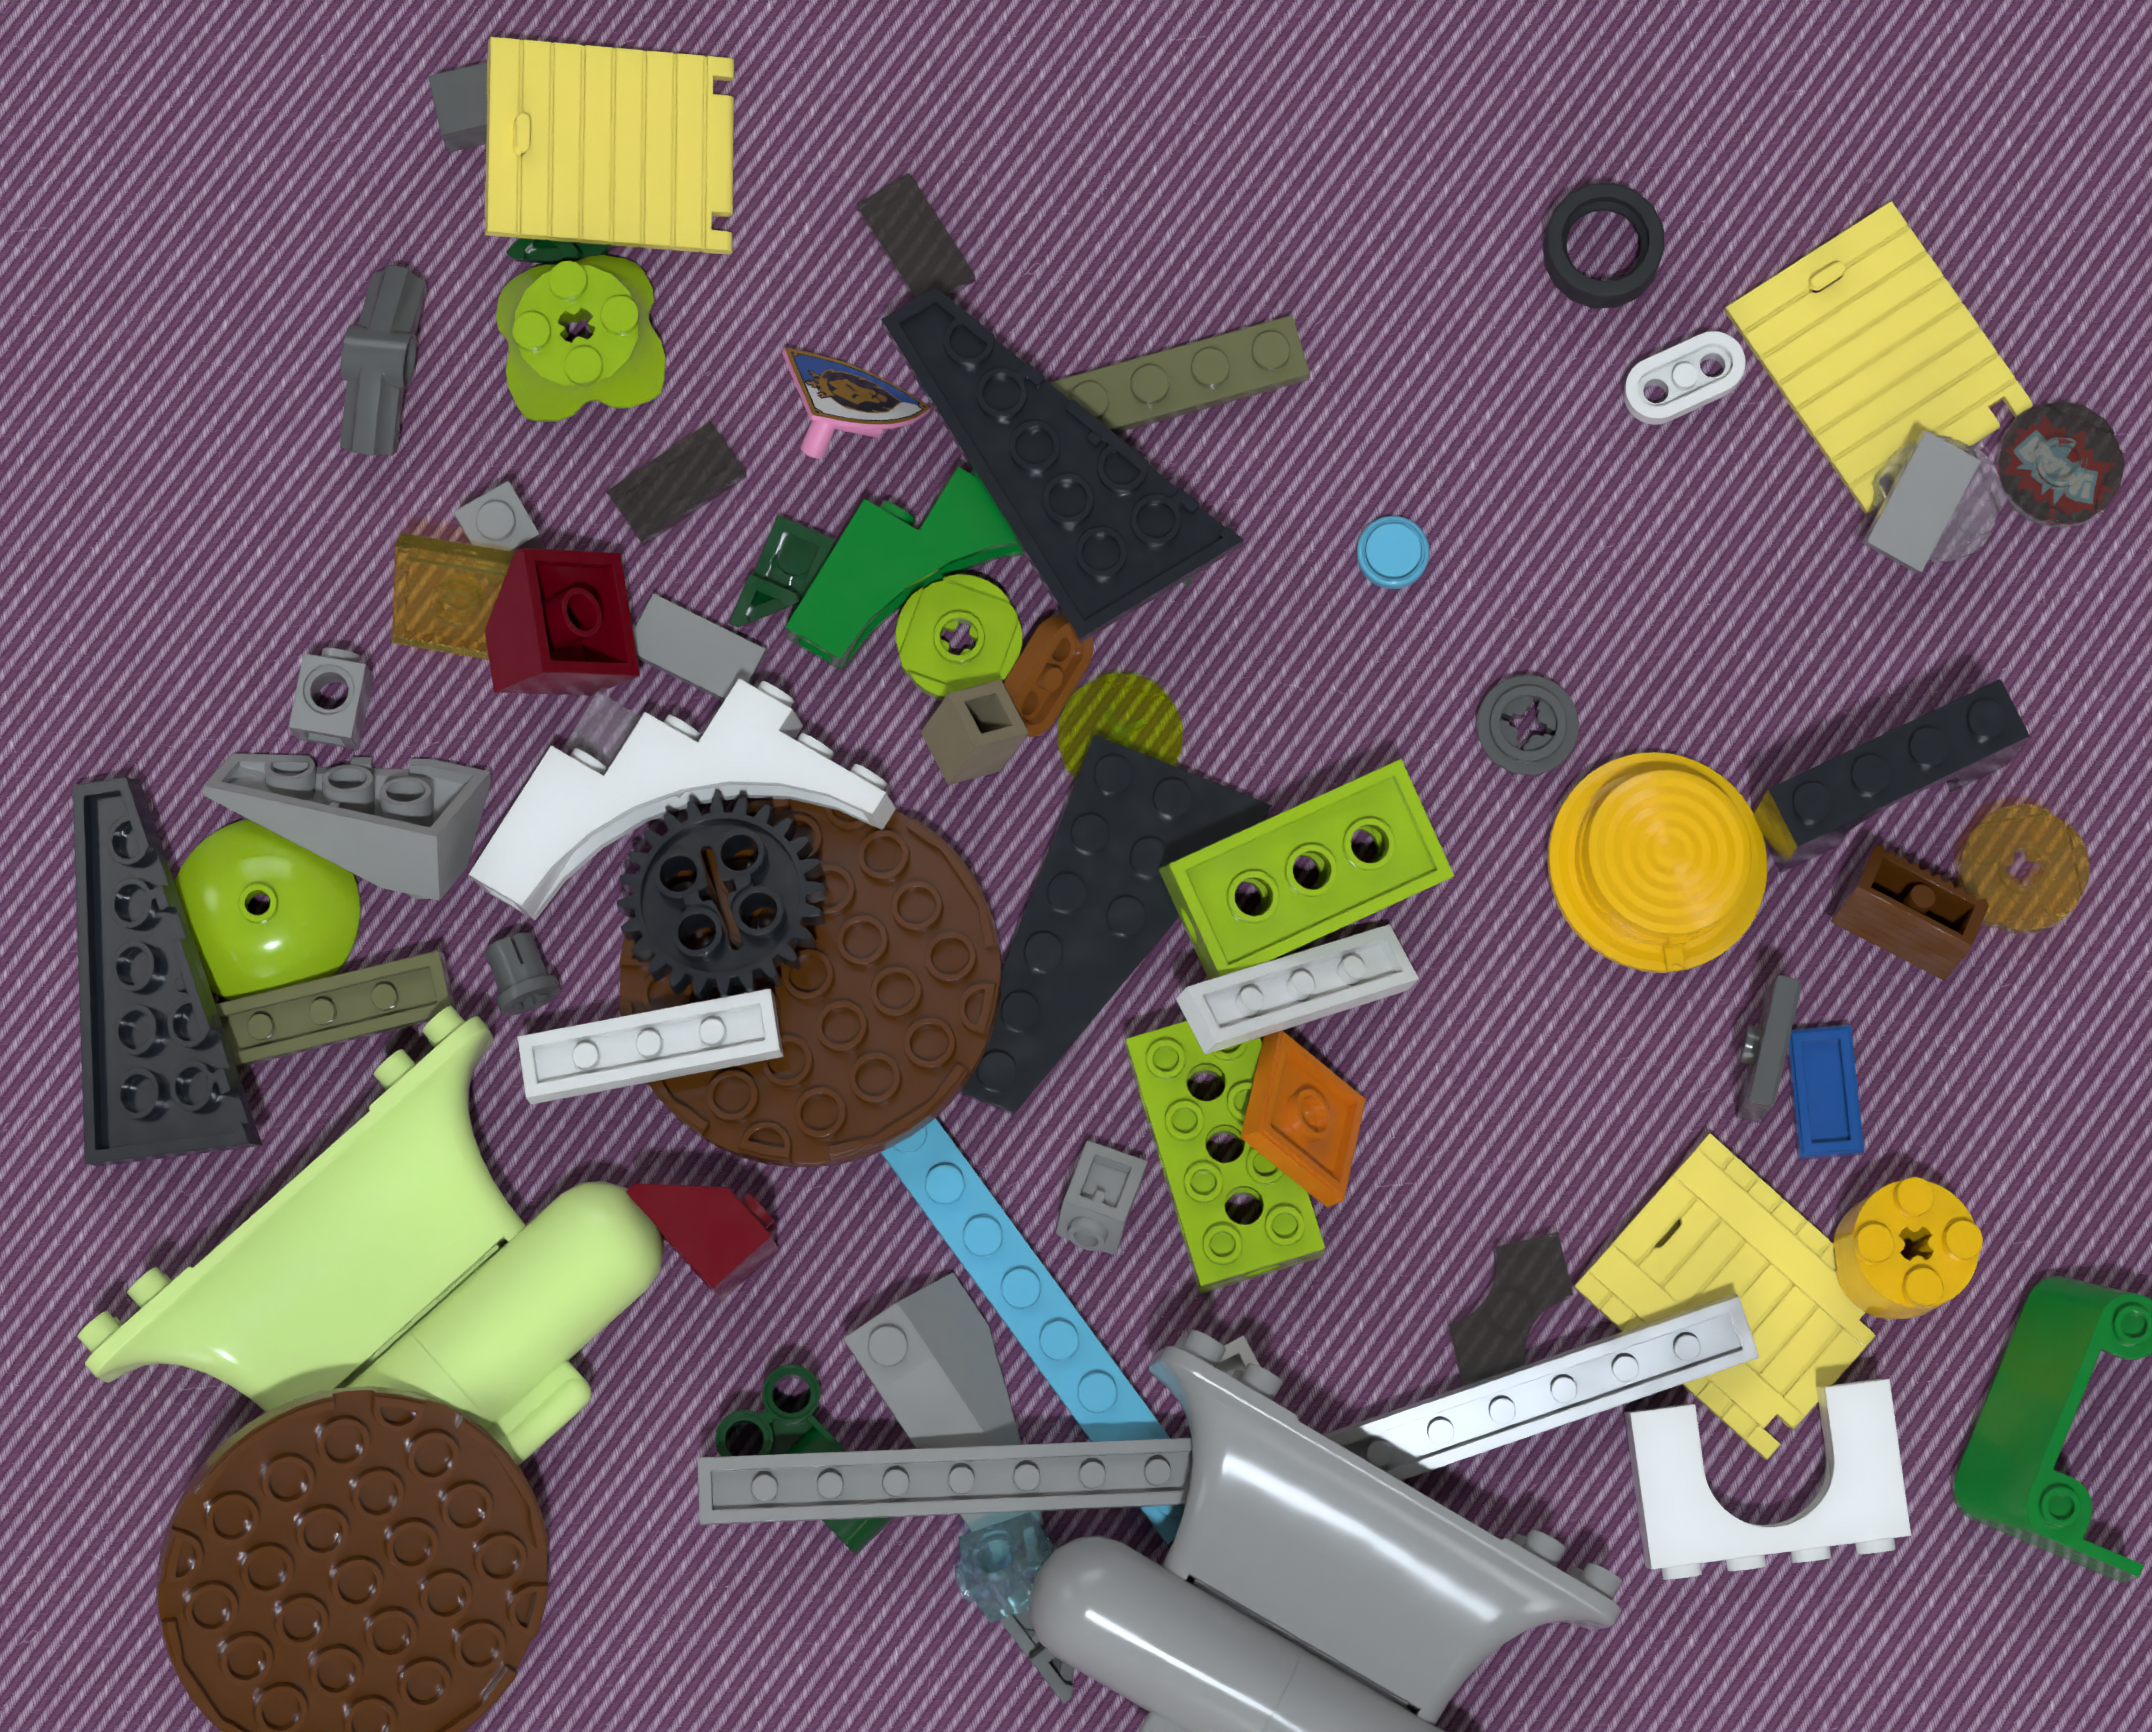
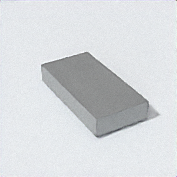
(1921, 501)
(695, 648)

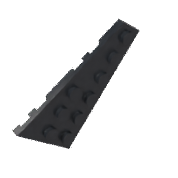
(1070, 490)
(1097, 907)
(149, 1027)

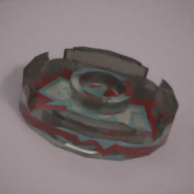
(2060, 465)

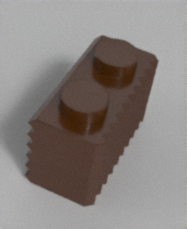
(1910, 912)

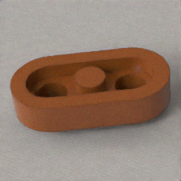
(1047, 673)

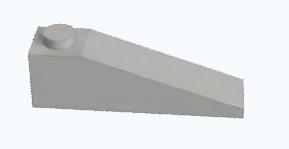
(383, 824)
(939, 1375)

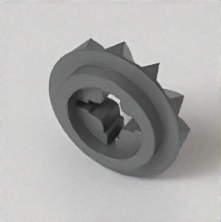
(1512, 700)

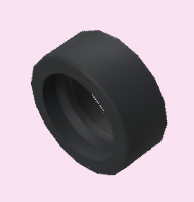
(1618, 200)

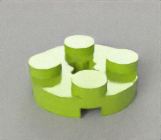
(941, 608)

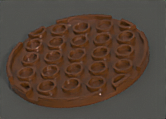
(874, 1020)
(353, 1569)

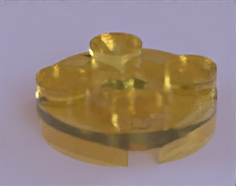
(2044, 841)

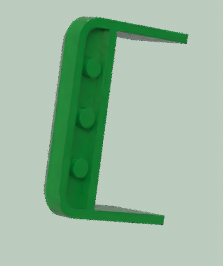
(2028, 1411)

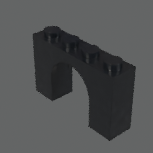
(1945, 745)

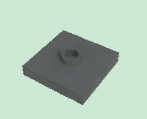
(1767, 1047)

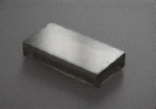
(915, 239)
(676, 483)

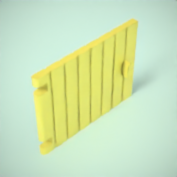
(611, 146)
(1875, 350)
(1742, 1242)

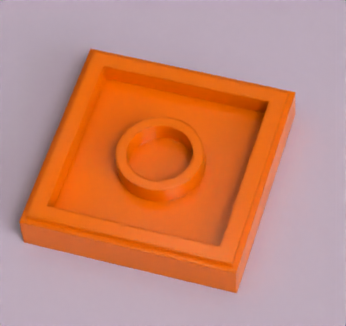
(1303, 1118)

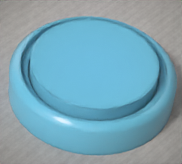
(1393, 552)

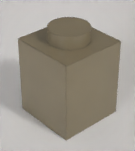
(974, 732)

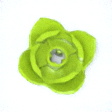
(615, 366)

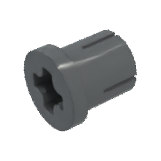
(520, 975)

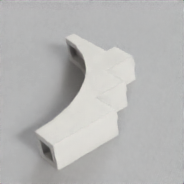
(745, 752)

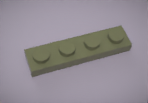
(1191, 376)
(336, 1008)

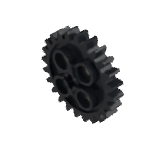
(668, 918)

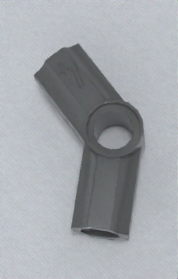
(380, 361)

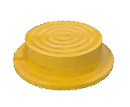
(1657, 862)

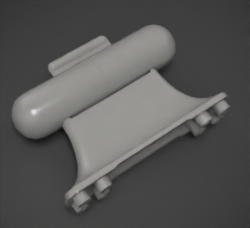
(1297, 1581)

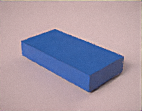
(1824, 1093)

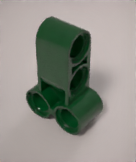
(797, 1435)

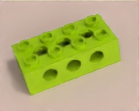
(1347, 888)
(1201, 1186)

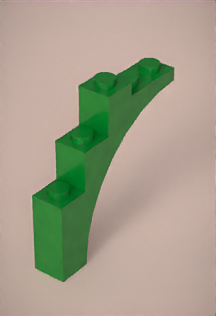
(888, 560)

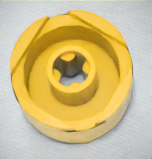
(1941, 1243)

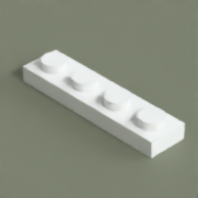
(1296, 989)
(650, 1046)

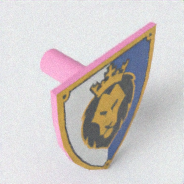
(847, 400)

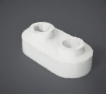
(1682, 379)

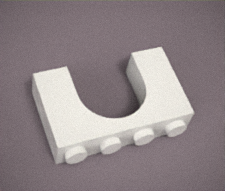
(1856, 1503)

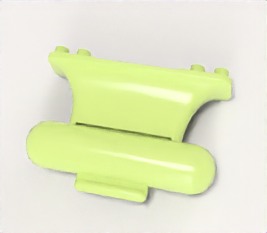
(402, 1271)

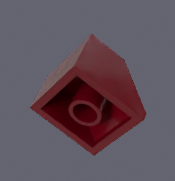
(561, 624)
(710, 1230)

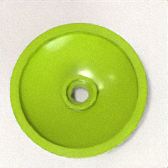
(300, 936)

